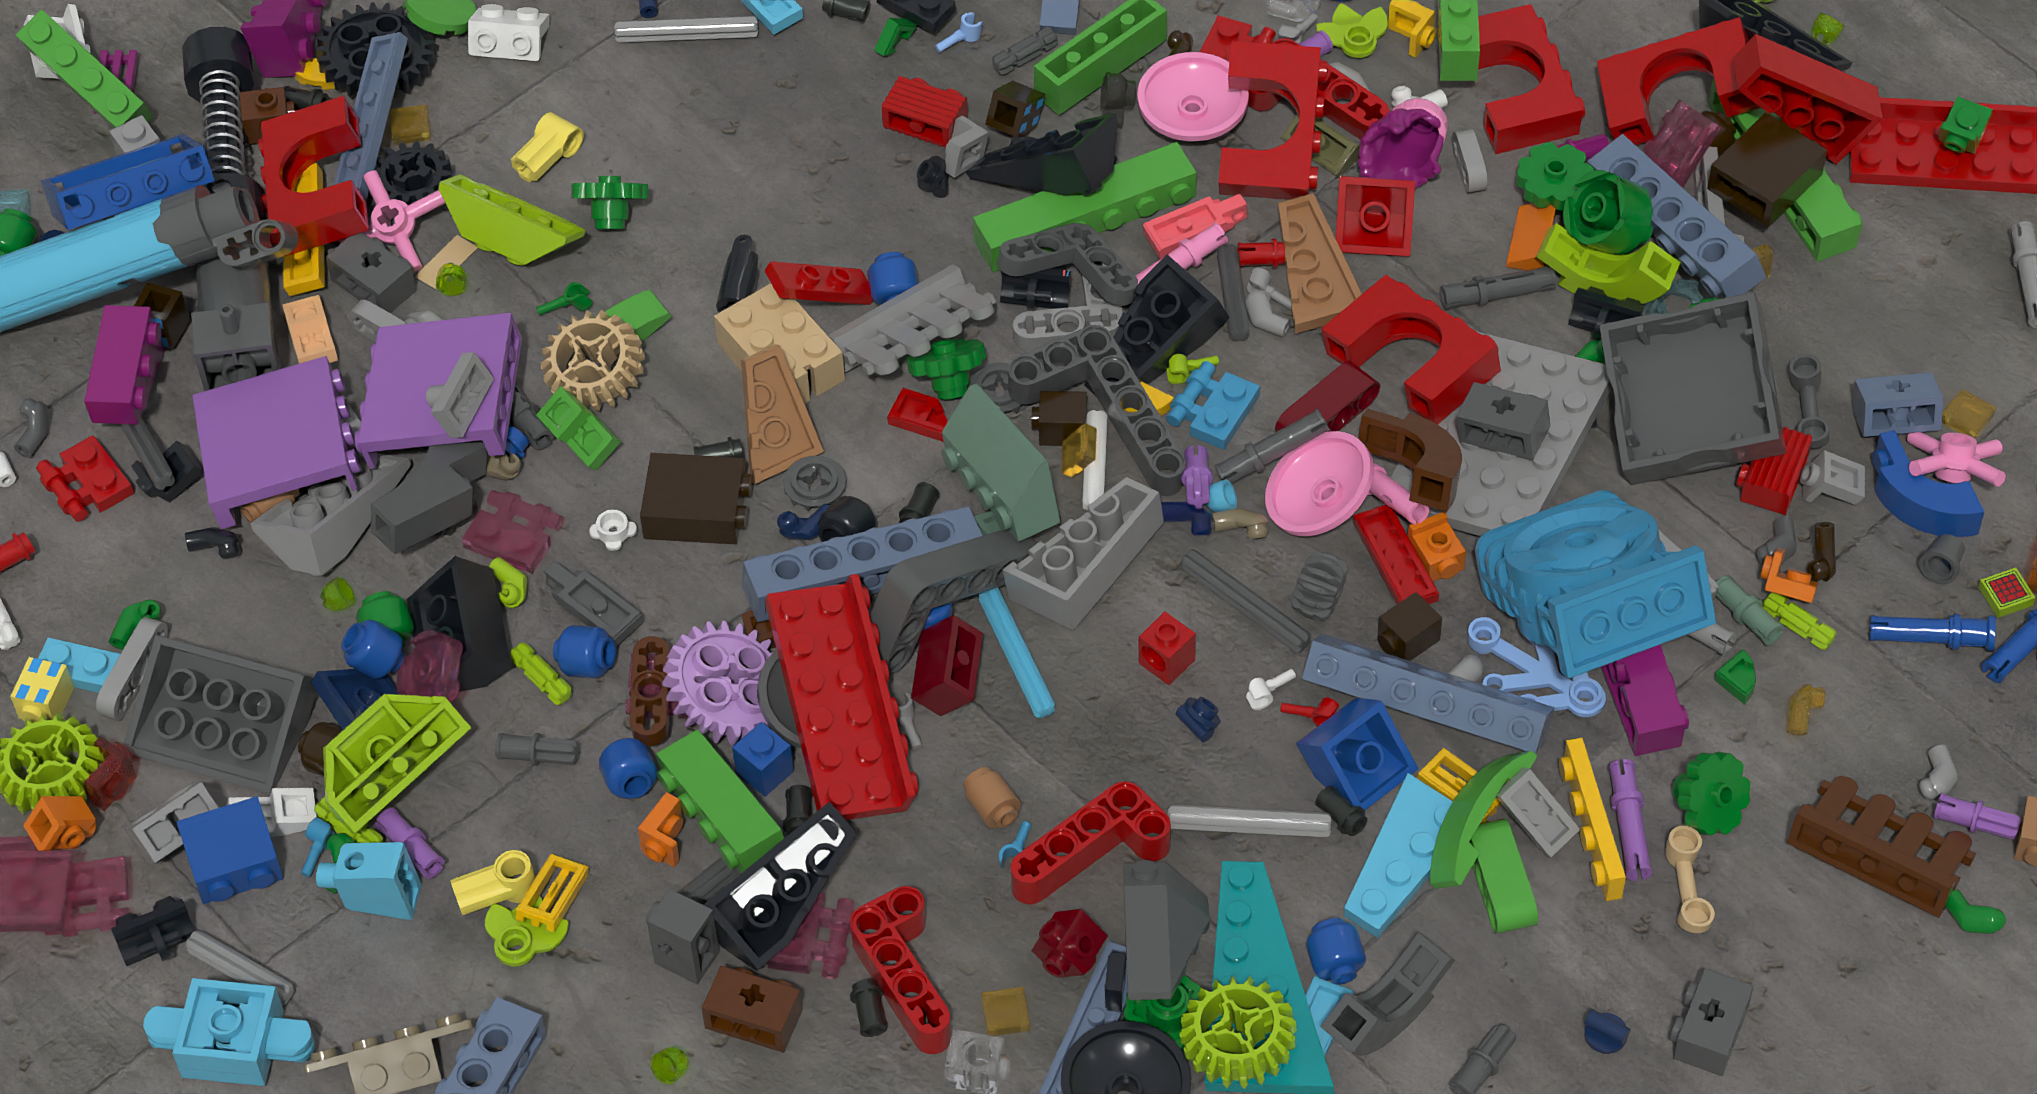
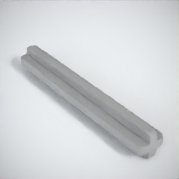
(686, 29)
(1250, 820)

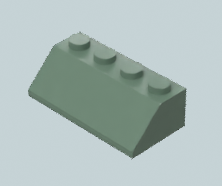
(1000, 466)

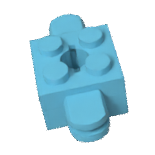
(226, 1013)

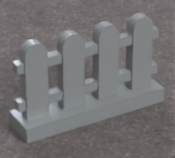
(901, 318)

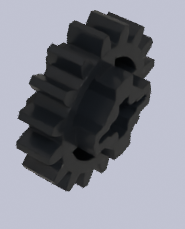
(412, 171)

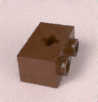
(752, 1008)

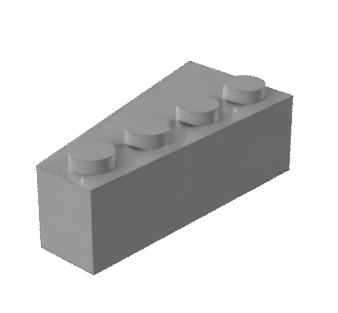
(1087, 555)

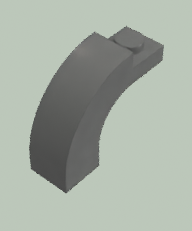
(1384, 1011)

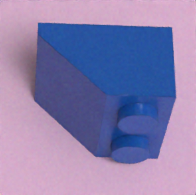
(1358, 752)
(230, 850)

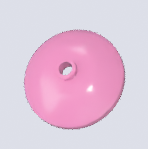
(1190, 97)
(1319, 484)

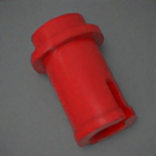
(1261, 253)
(15, 550)

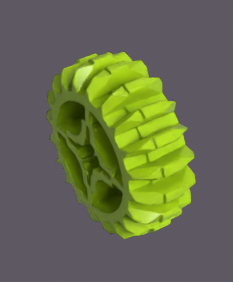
(45, 752)
(1225, 1052)

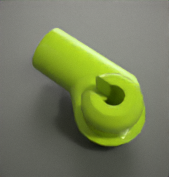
(514, 583)

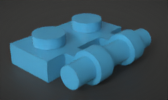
(1224, 410)

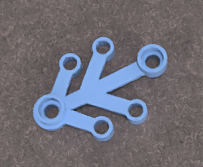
(1537, 674)

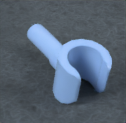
(966, 32)

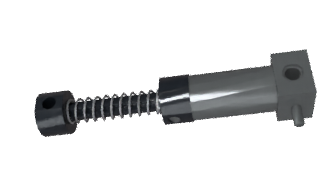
(234, 316)

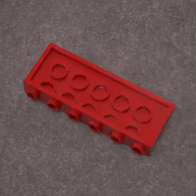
(1908, 151)
(842, 699)

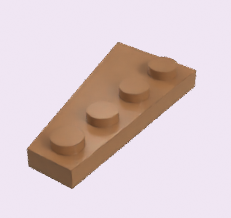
(1315, 266)

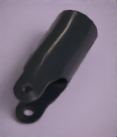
(739, 274)

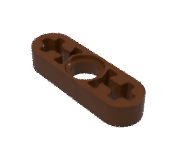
(657, 705)

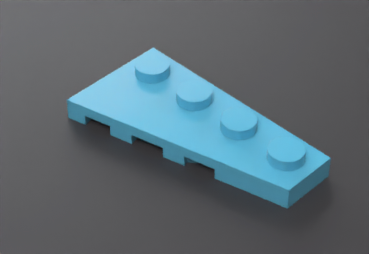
(1399, 857)

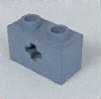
(1898, 403)

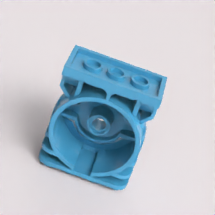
(1594, 581)

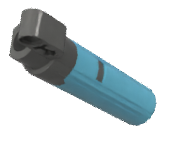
(136, 249)

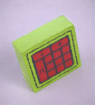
(2006, 592)

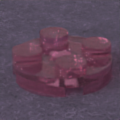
(431, 666)

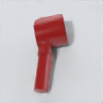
(1318, 715)

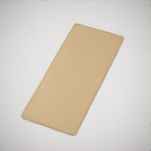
(454, 252)

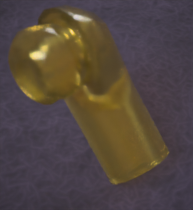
(1800, 708)

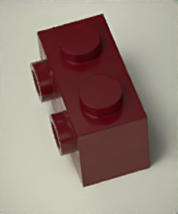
(947, 665)

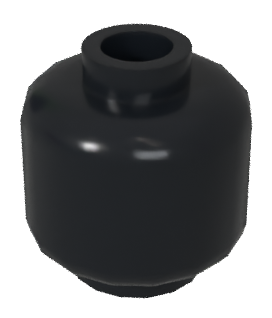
(845, 518)

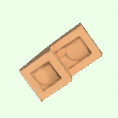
(309, 329)

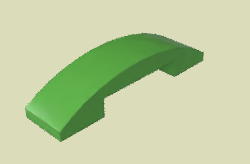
(1452, 851)

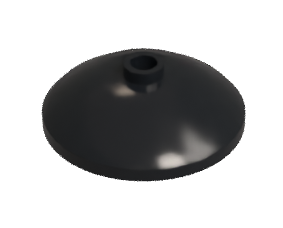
(1125, 1059)

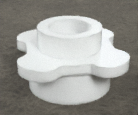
(610, 521)

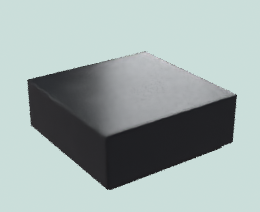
(1115, 982)

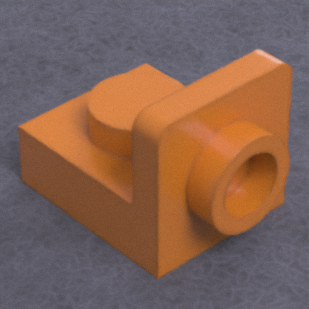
(1793, 584)
(660, 829)

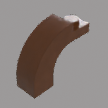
(1420, 446)

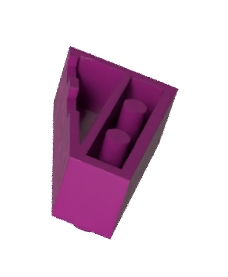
(283, 35)
(123, 365)

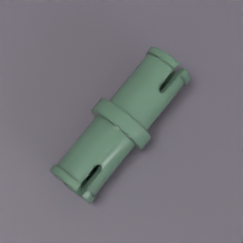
(1748, 610)

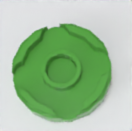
(440, 15)

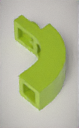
(1636, 275)

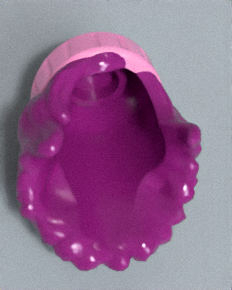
(1405, 143)

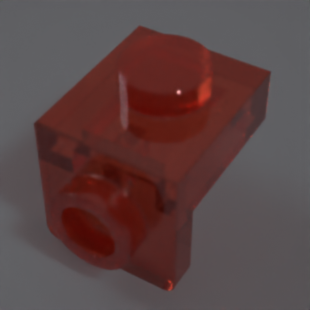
(112, 777)

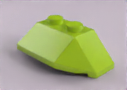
(505, 222)
(385, 753)

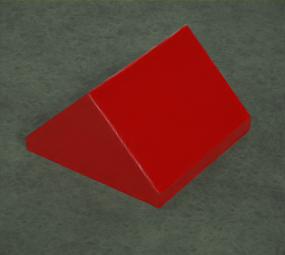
(1375, 215)

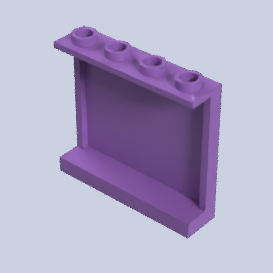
(422, 355)
(274, 435)

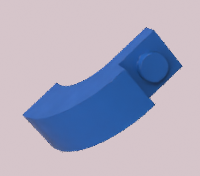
(1919, 500)

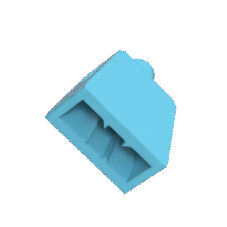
(373, 879)

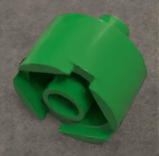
(1608, 213)

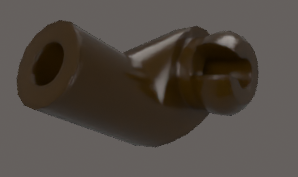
(1180, 42)
(1824, 565)

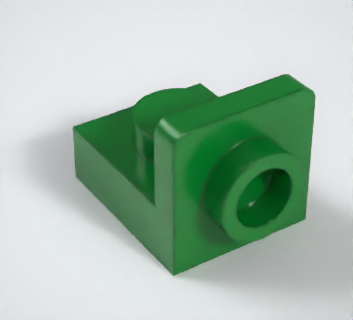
(1964, 126)

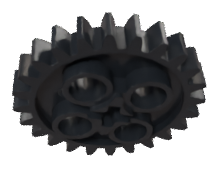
(346, 45)

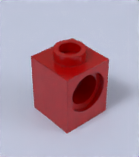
(1166, 648)

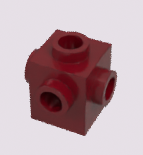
(1069, 943)

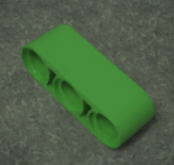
(1502, 878)

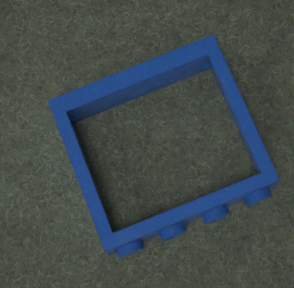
(126, 181)

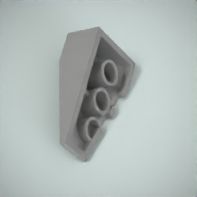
(328, 522)

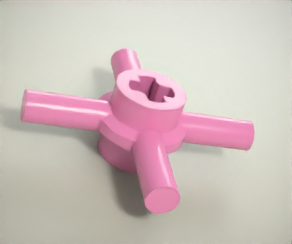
(404, 219)
(1956, 458)

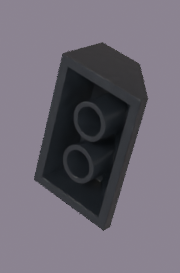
(465, 606)

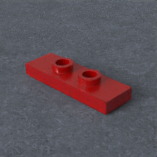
(819, 283)
(1394, 554)

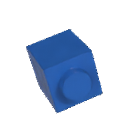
(763, 759)

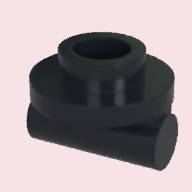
(933, 177)

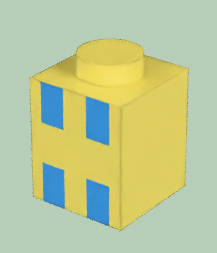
(42, 689)

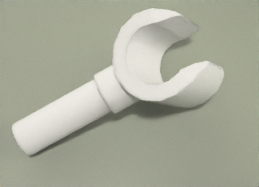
(1260, 690)

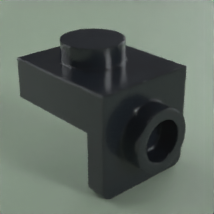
(183, 468)

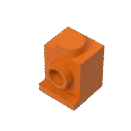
(1438, 547)
(67, 825)

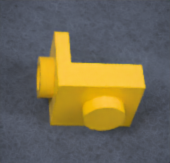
(1413, 22)

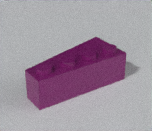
(1647, 701)

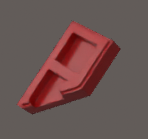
(918, 414)

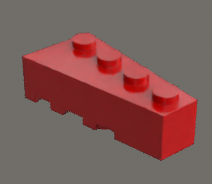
(1808, 95)

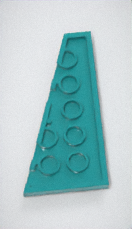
(1256, 945)

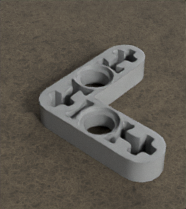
(1093, 311)

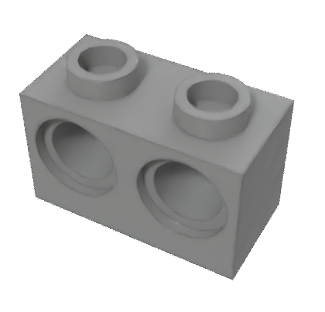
(157, 830)

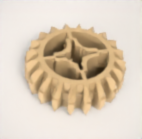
(601, 341)

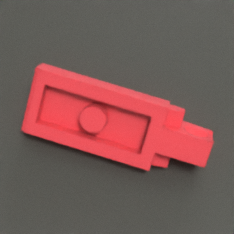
(1186, 222)

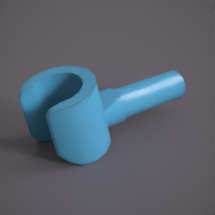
(319, 833)
(1017, 845)

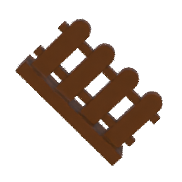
(1880, 863)

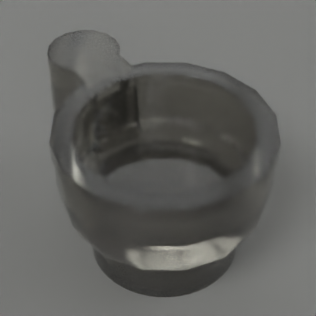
(1116, 96)

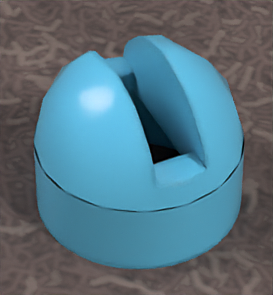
(1222, 496)

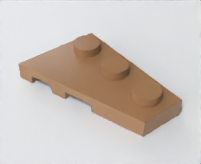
(775, 415)

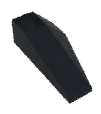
(1766, 23)
(1056, 162)
(1166, 319)
(772, 897)

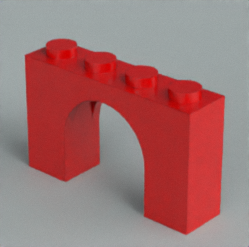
(1295, 75)
(1634, 75)
(1543, 113)
(292, 145)
(1395, 312)

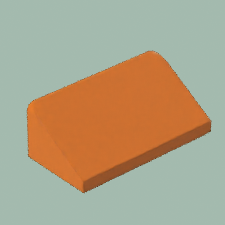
(1528, 236)

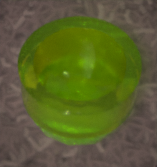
(1827, 26)
(458, 280)
(337, 595)
(665, 1060)

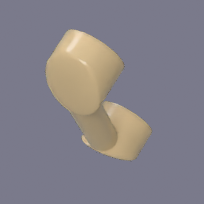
(1681, 852)

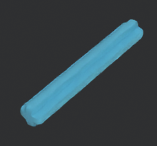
(1017, 653)

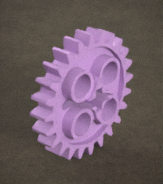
(724, 681)

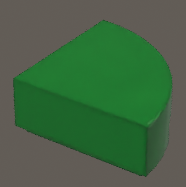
(893, 32)
(1738, 676)

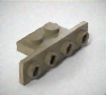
(395, 1064)

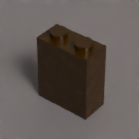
(1767, 169)
(695, 498)

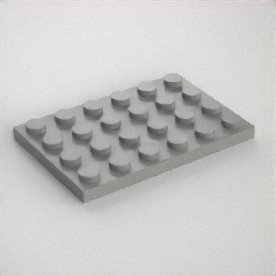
(1505, 487)

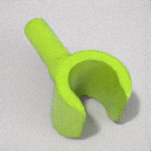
(1180, 367)

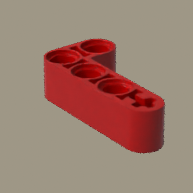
(1353, 116)
(1040, 872)
(907, 975)

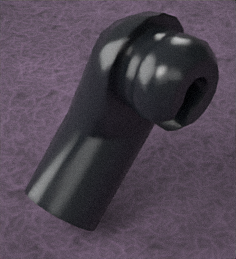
(211, 538)

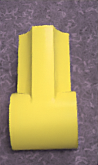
(551, 140)
(493, 882)

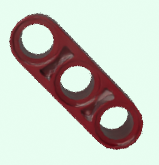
(1338, 397)

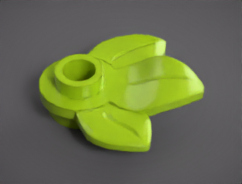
(1353, 32)
(509, 932)

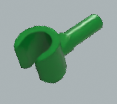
(573, 294)

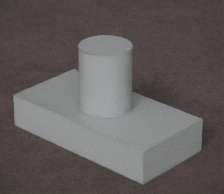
(459, 399)
(1537, 812)

